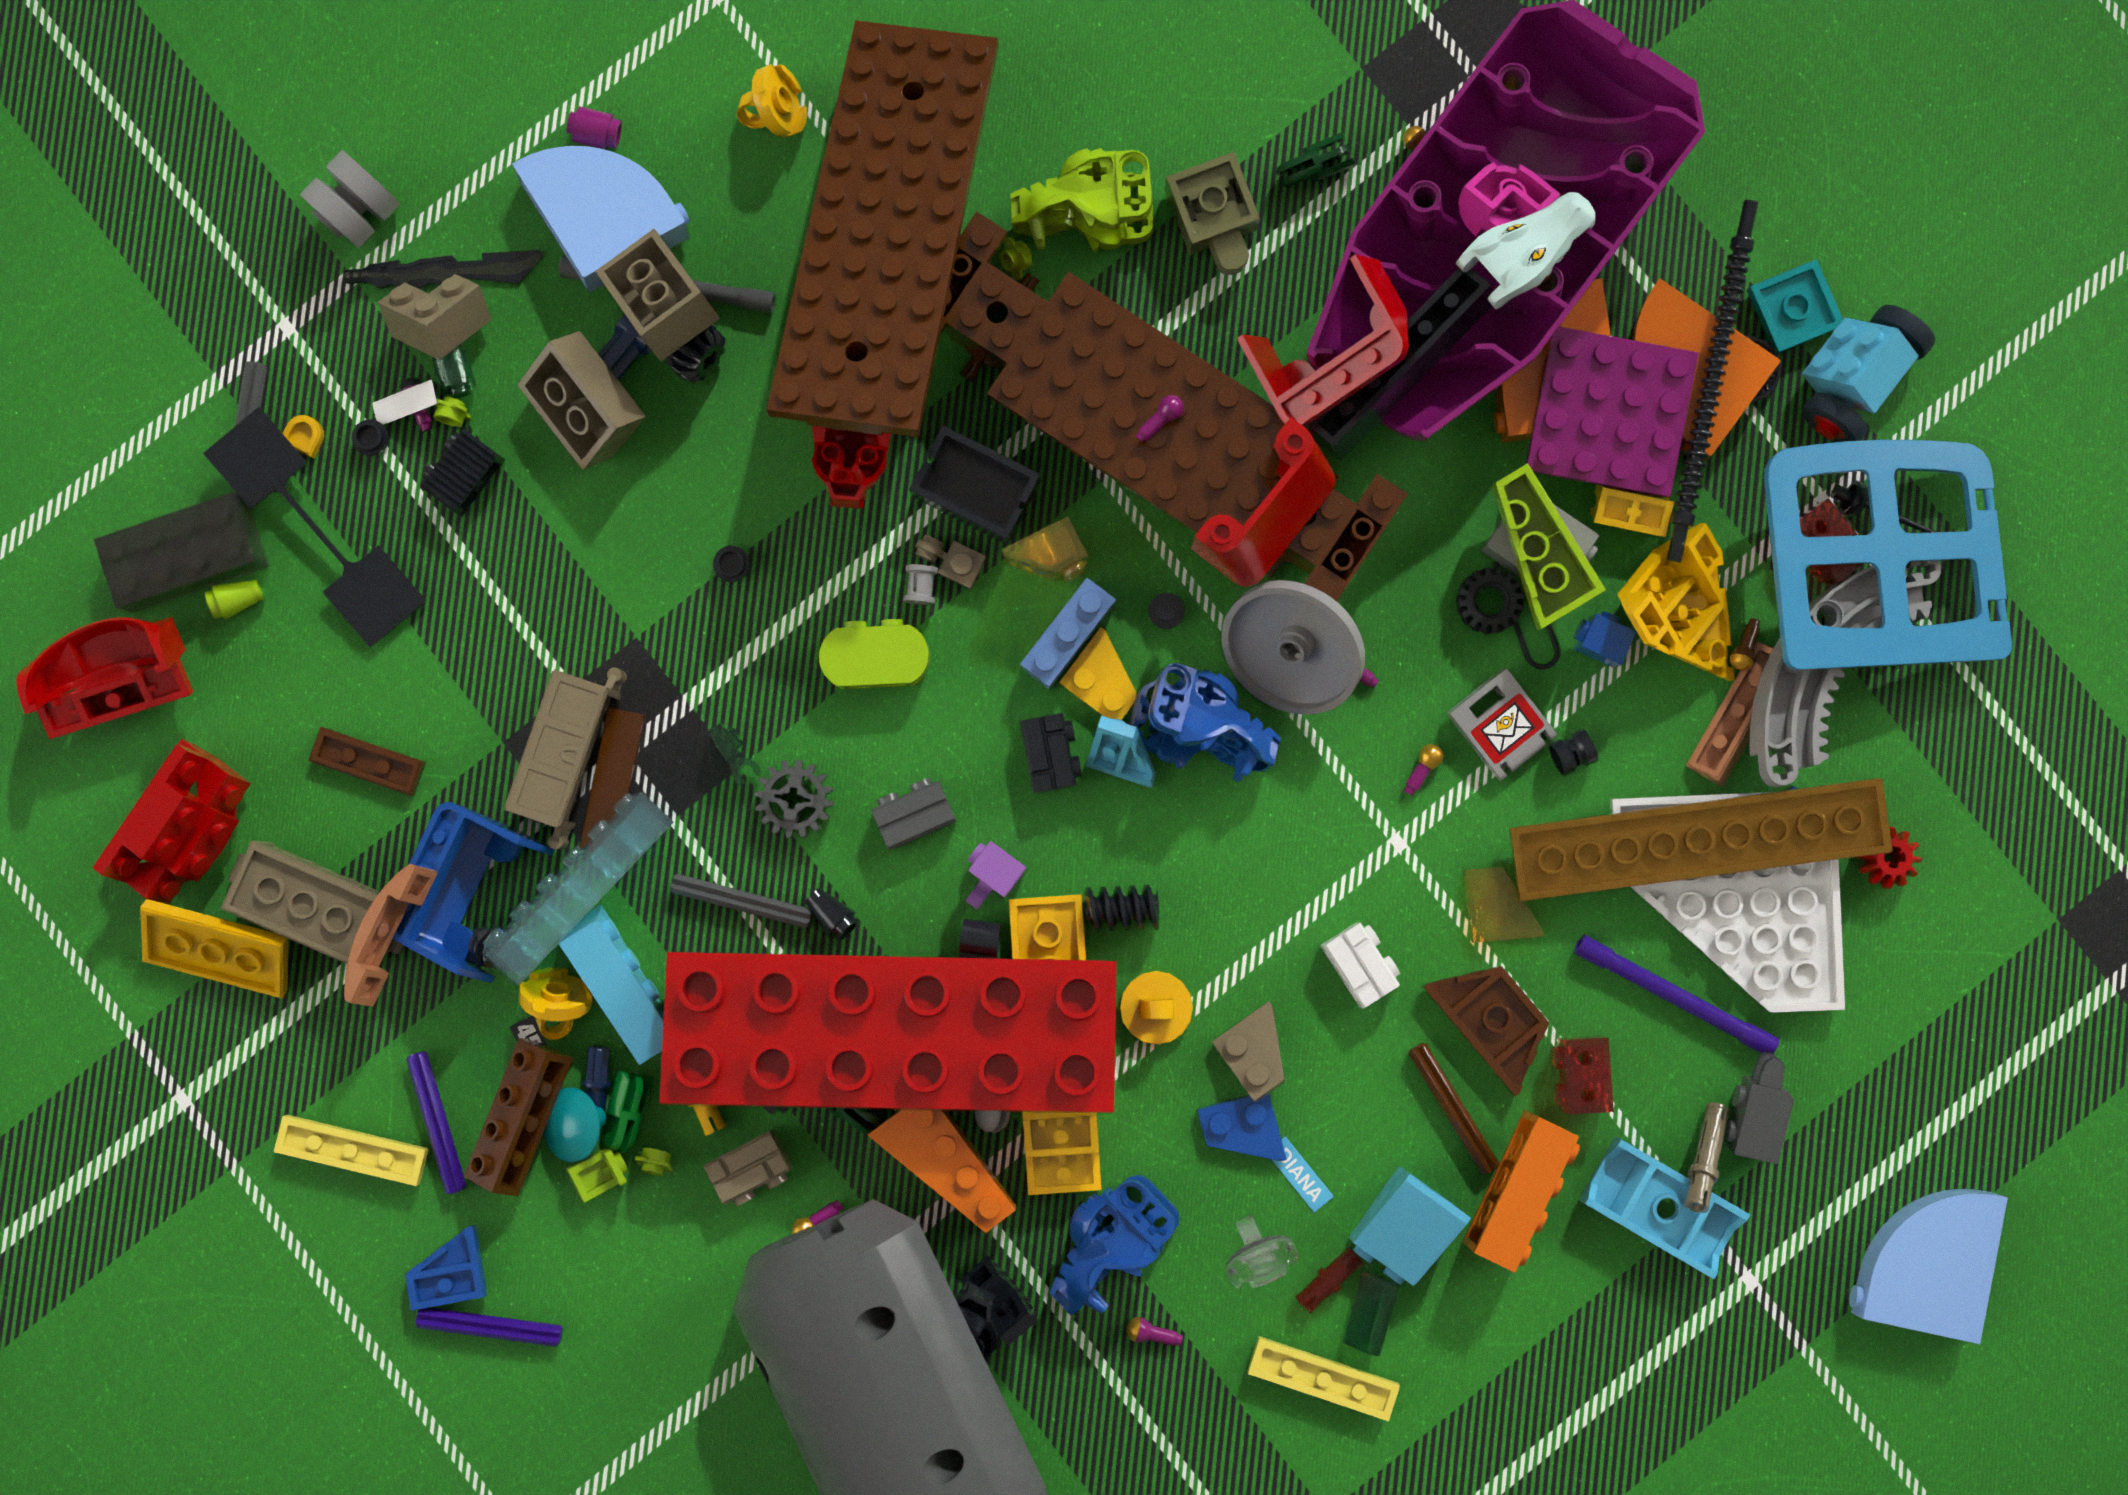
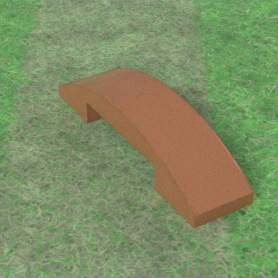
(363, 975)

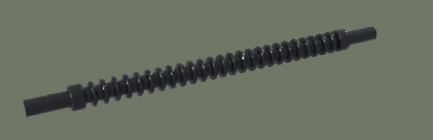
(1741, 246)

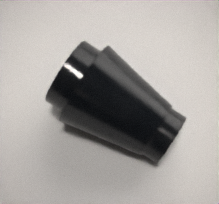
(831, 914)

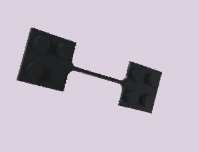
(259, 462)

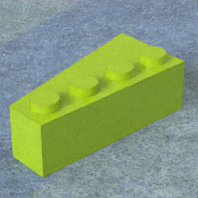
(1545, 552)

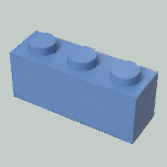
(1068, 633)

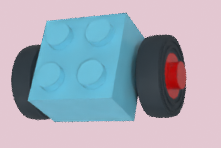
(1861, 369)

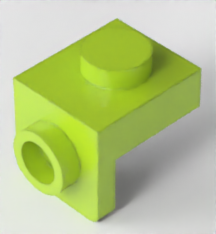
(598, 1173)

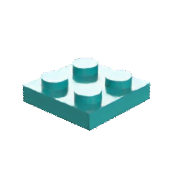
(1795, 306)

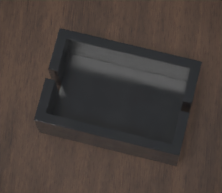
(975, 485)

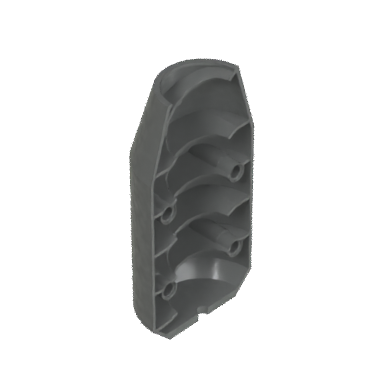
(878, 1363)

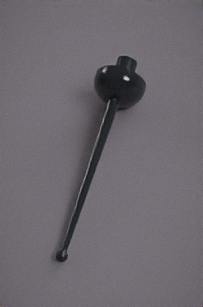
(1856, 498)

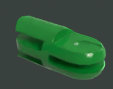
(626, 1110)

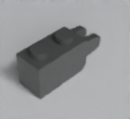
(1760, 1112)

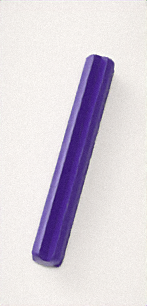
(436, 1122)
(489, 1326)

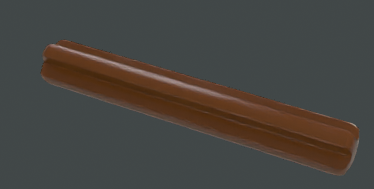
(1454, 1108)

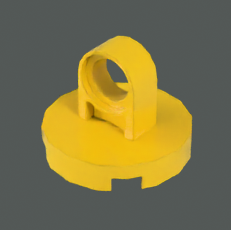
(776, 101)
(555, 997)
(1156, 1007)

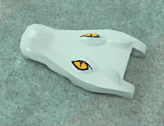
(1527, 248)

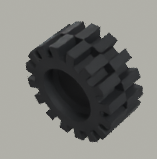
(1512, 600)

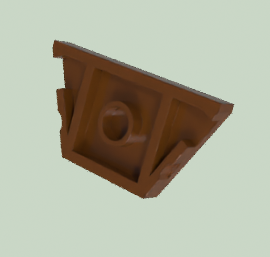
(1493, 1019)

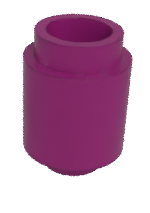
(594, 128)

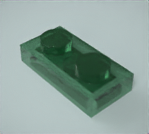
(1371, 1313)

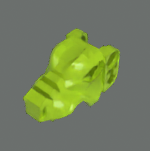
(1091, 198)

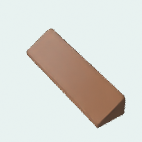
(1730, 726)

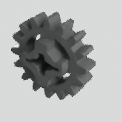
(795, 781)

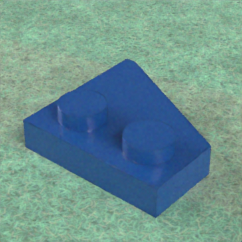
(1243, 1127)
(448, 1274)

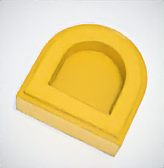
(305, 434)

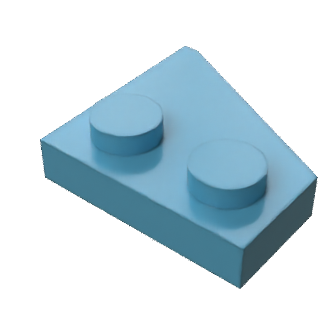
(1120, 752)

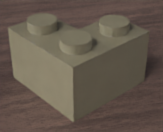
(438, 319)

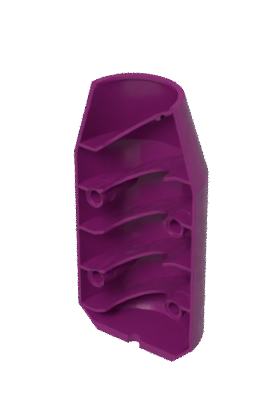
(1576, 111)

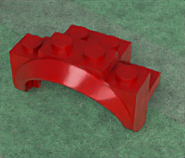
(116, 671)
(174, 827)

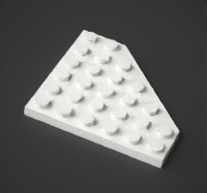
(1762, 927)

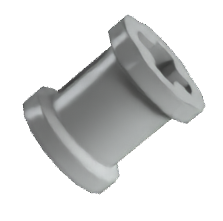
(920, 584)

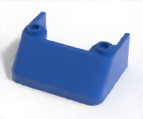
(459, 848)

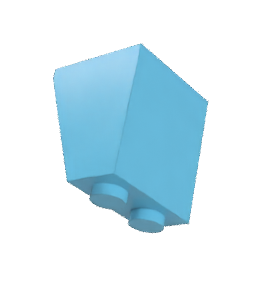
(1407, 1228)

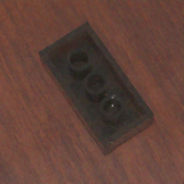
(181, 553)

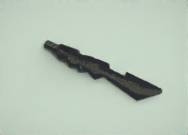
(496, 267)

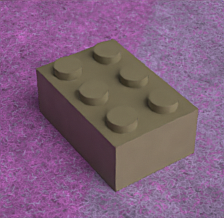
(657, 295)
(581, 400)

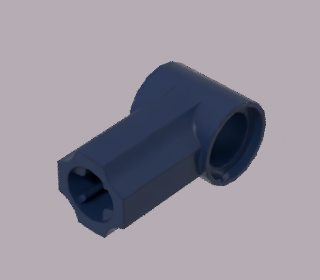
(623, 348)

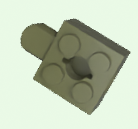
(1214, 211)

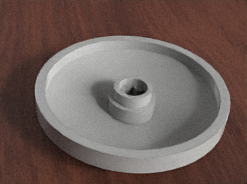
(1293, 647)

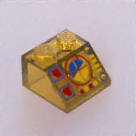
(1049, 553)

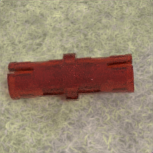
(1329, 1280)

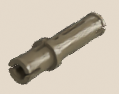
(1704, 1170)

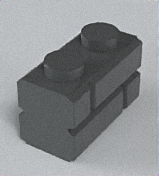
(913, 814)

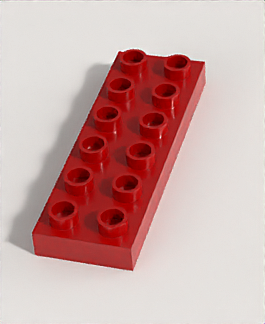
(889, 1033)

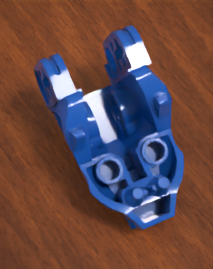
(1203, 716)
(1124, 1245)

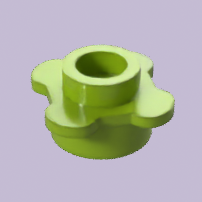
(1015, 257)
(451, 412)
(654, 1161)

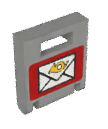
(1507, 729)

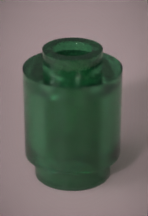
(454, 373)

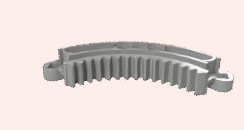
(1791, 701)

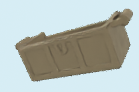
(561, 750)
(299, 899)

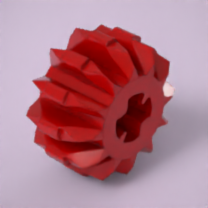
(1892, 872)

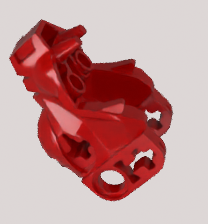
(849, 463)

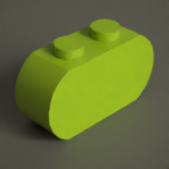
(874, 655)

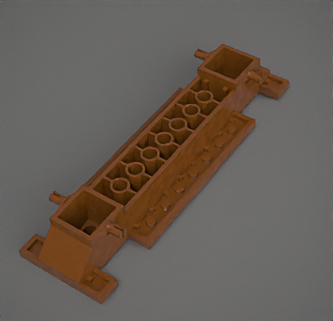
(1098, 374)

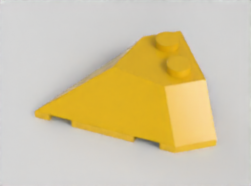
(1682, 604)

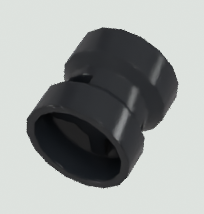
(1573, 752)

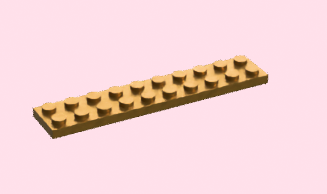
(1701, 839)

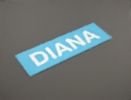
(1303, 1177)

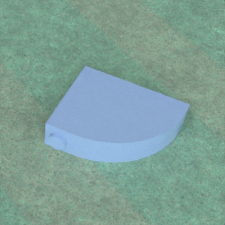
(598, 204)
(1933, 1265)

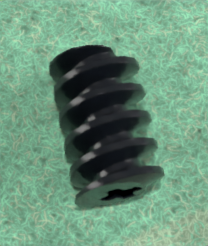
(1121, 908)

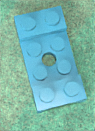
(1631, 1186)

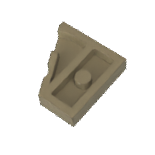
(1254, 1052)

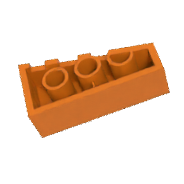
(947, 1162)

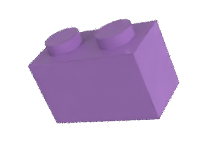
(995, 870)

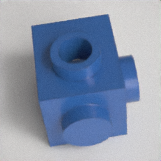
(1604, 638)

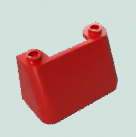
(1251, 549)

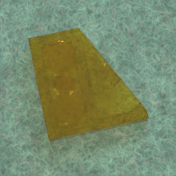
(1496, 908)

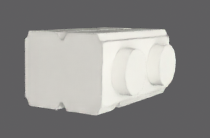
(1361, 964)

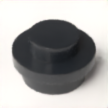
(370, 437)
(731, 563)
(1166, 611)

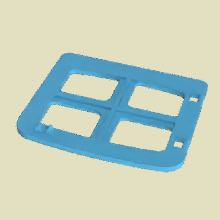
(1888, 551)

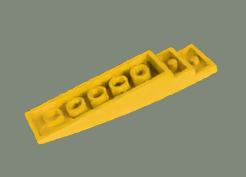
(1058, 1146)

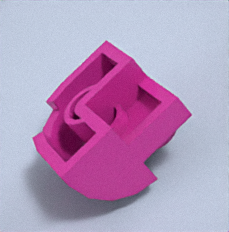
(1502, 196)

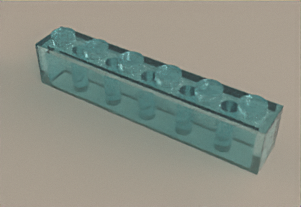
(577, 888)

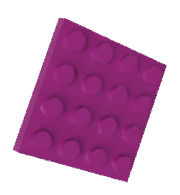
(1611, 411)

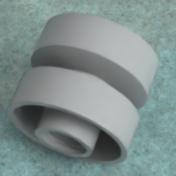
(344, 206)

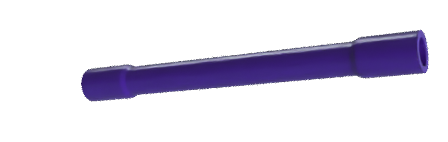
(1607, 959)

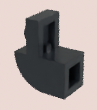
(1011, 1307)

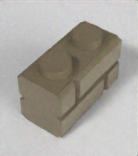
(749, 1167)

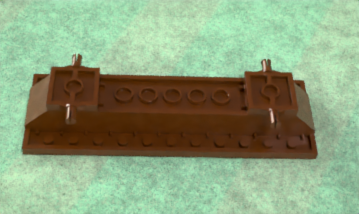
(884, 230)

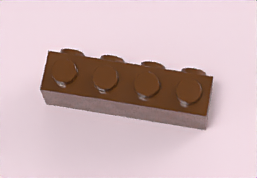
(518, 1117)

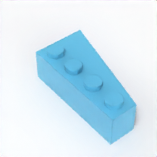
(617, 982)

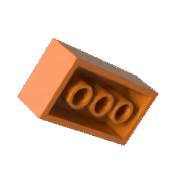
(1520, 1191)

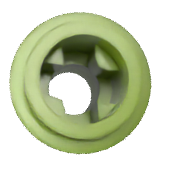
(232, 598)

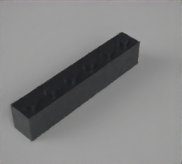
(1430, 336)

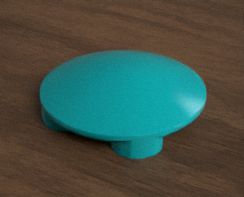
(574, 1125)

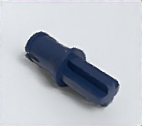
(597, 1074)

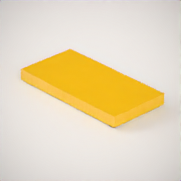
(214, 948)

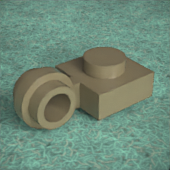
(959, 564)

